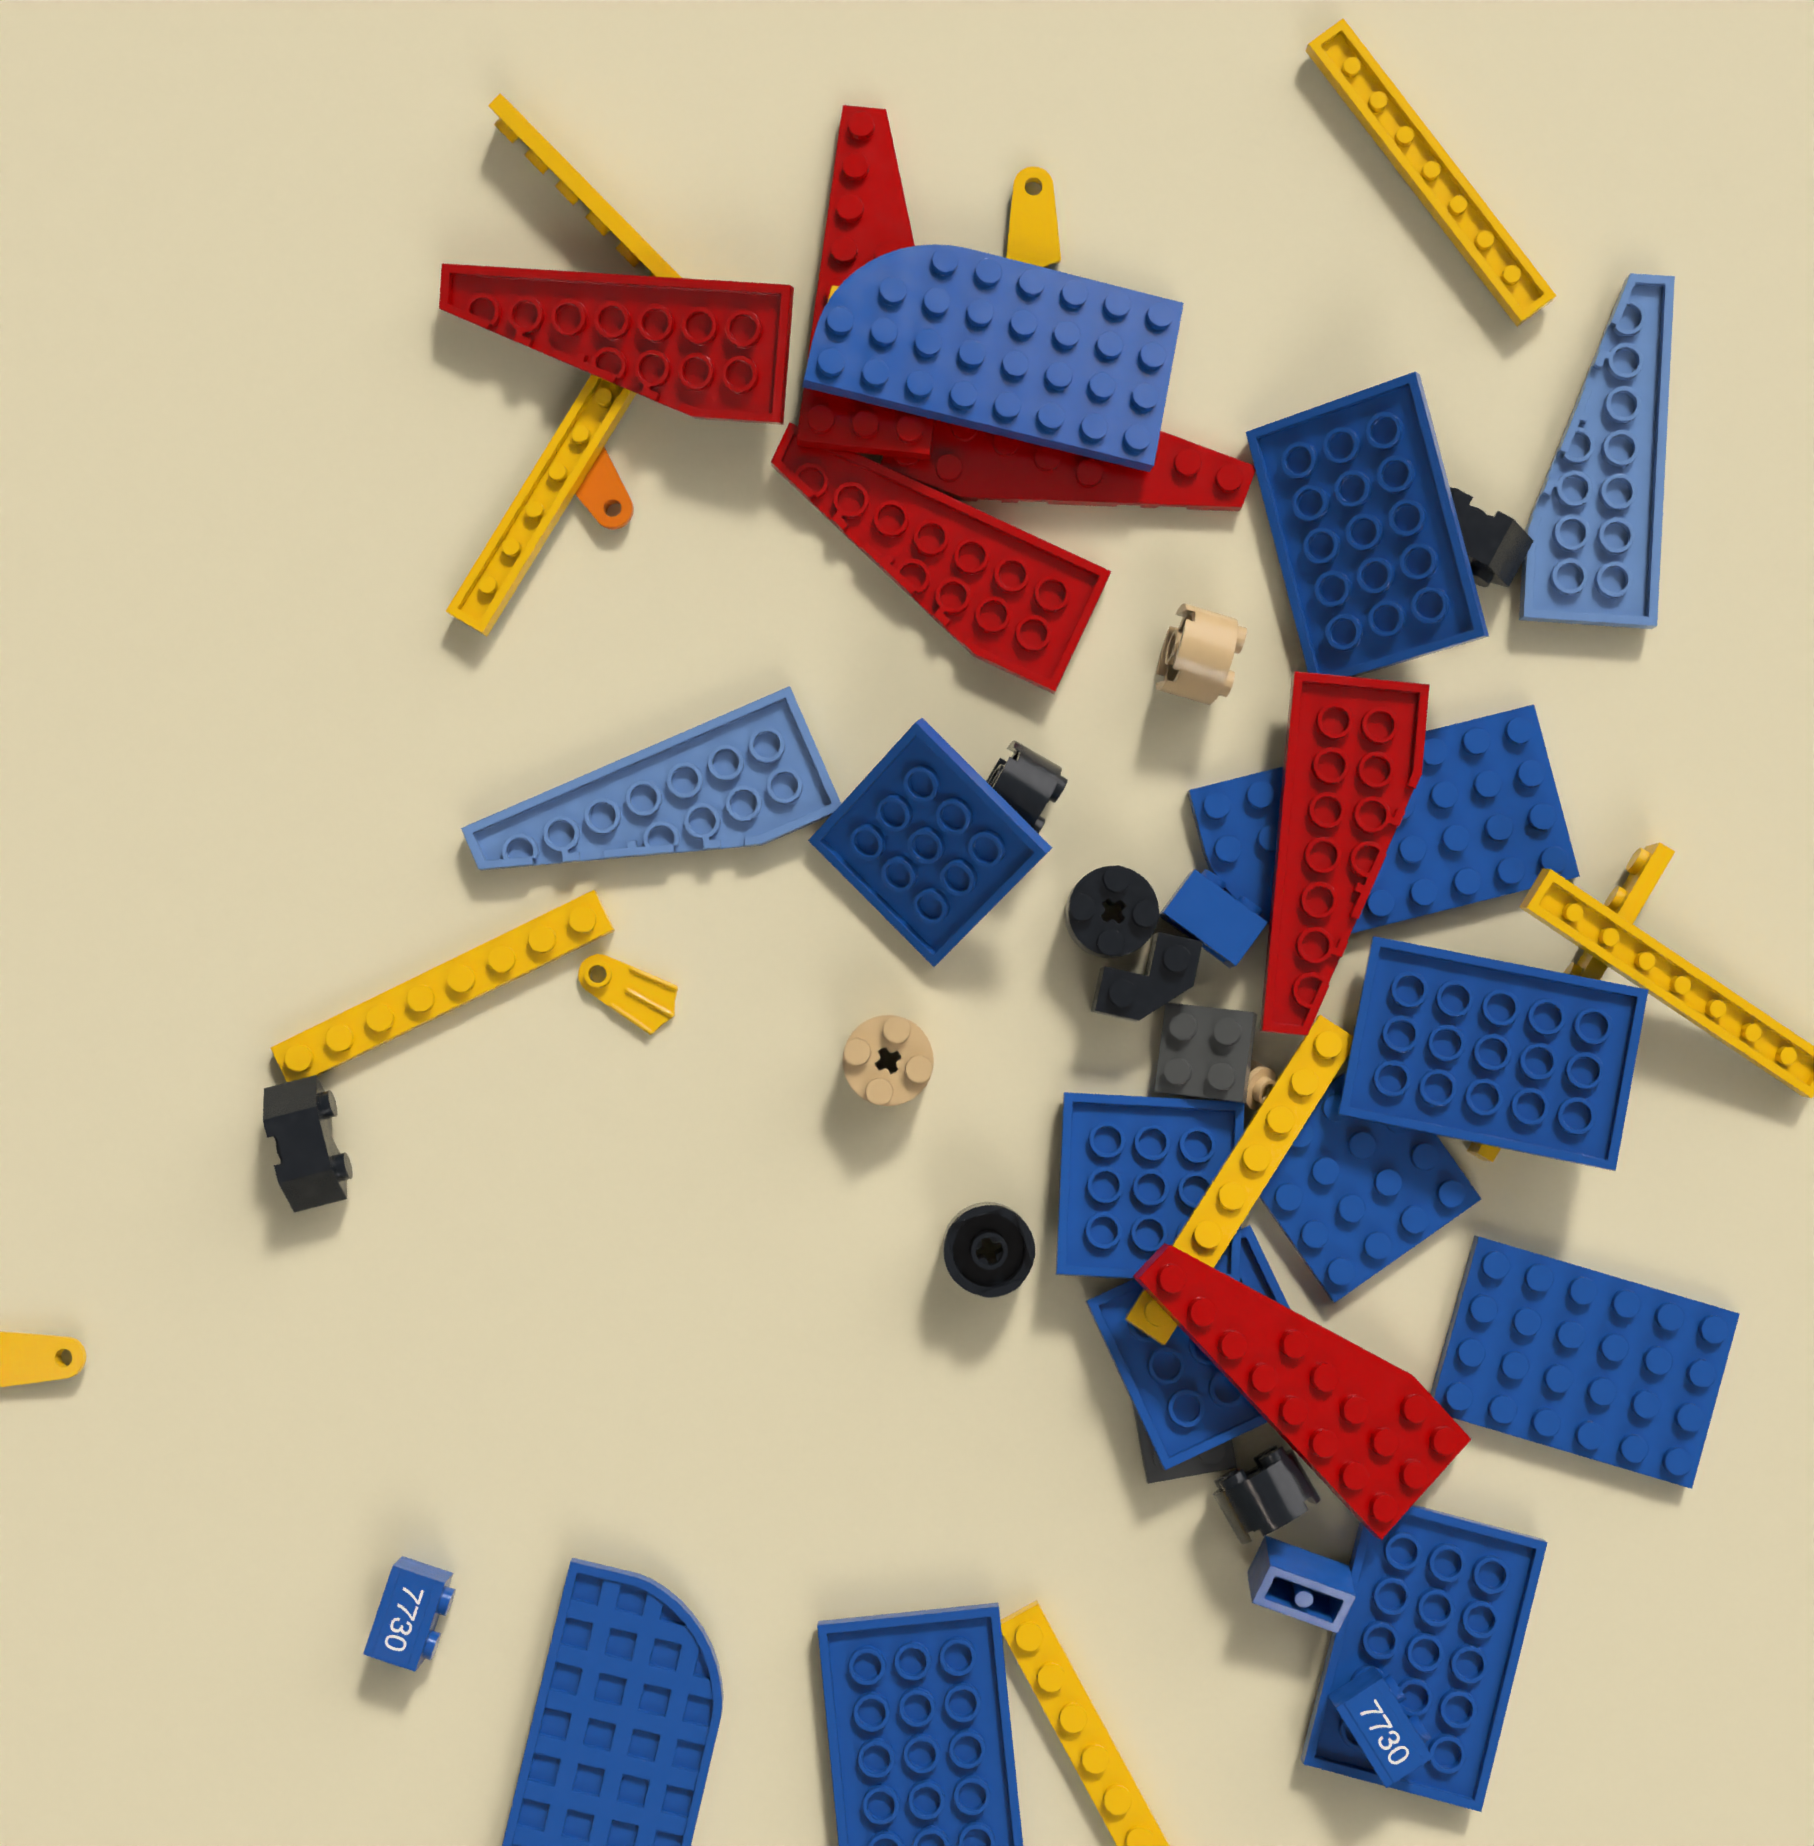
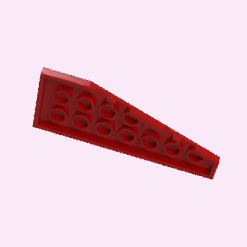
(863, 223)
(675, 340)
(995, 467)
(977, 576)
(1343, 793)
(1338, 1406)

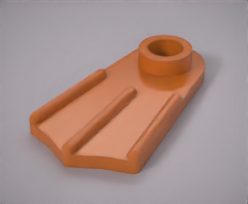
(602, 489)

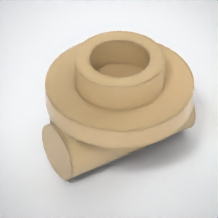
(1259, 1084)

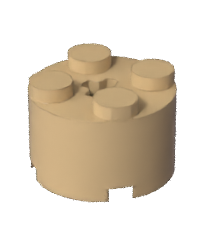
(1200, 655)
(863, 1052)

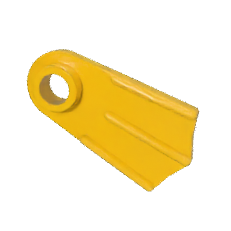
(1033, 221)
(630, 992)
(37, 1358)

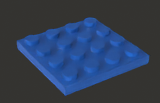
(929, 842)
(1136, 1176)
(1361, 1193)
(1175, 1386)

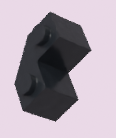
(1493, 543)
(1168, 973)
(310, 1164)

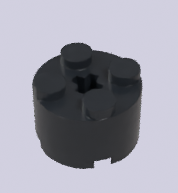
(1027, 783)
(1137, 914)
(974, 1271)
(1266, 1494)

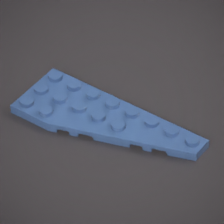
(1604, 492)
(701, 790)

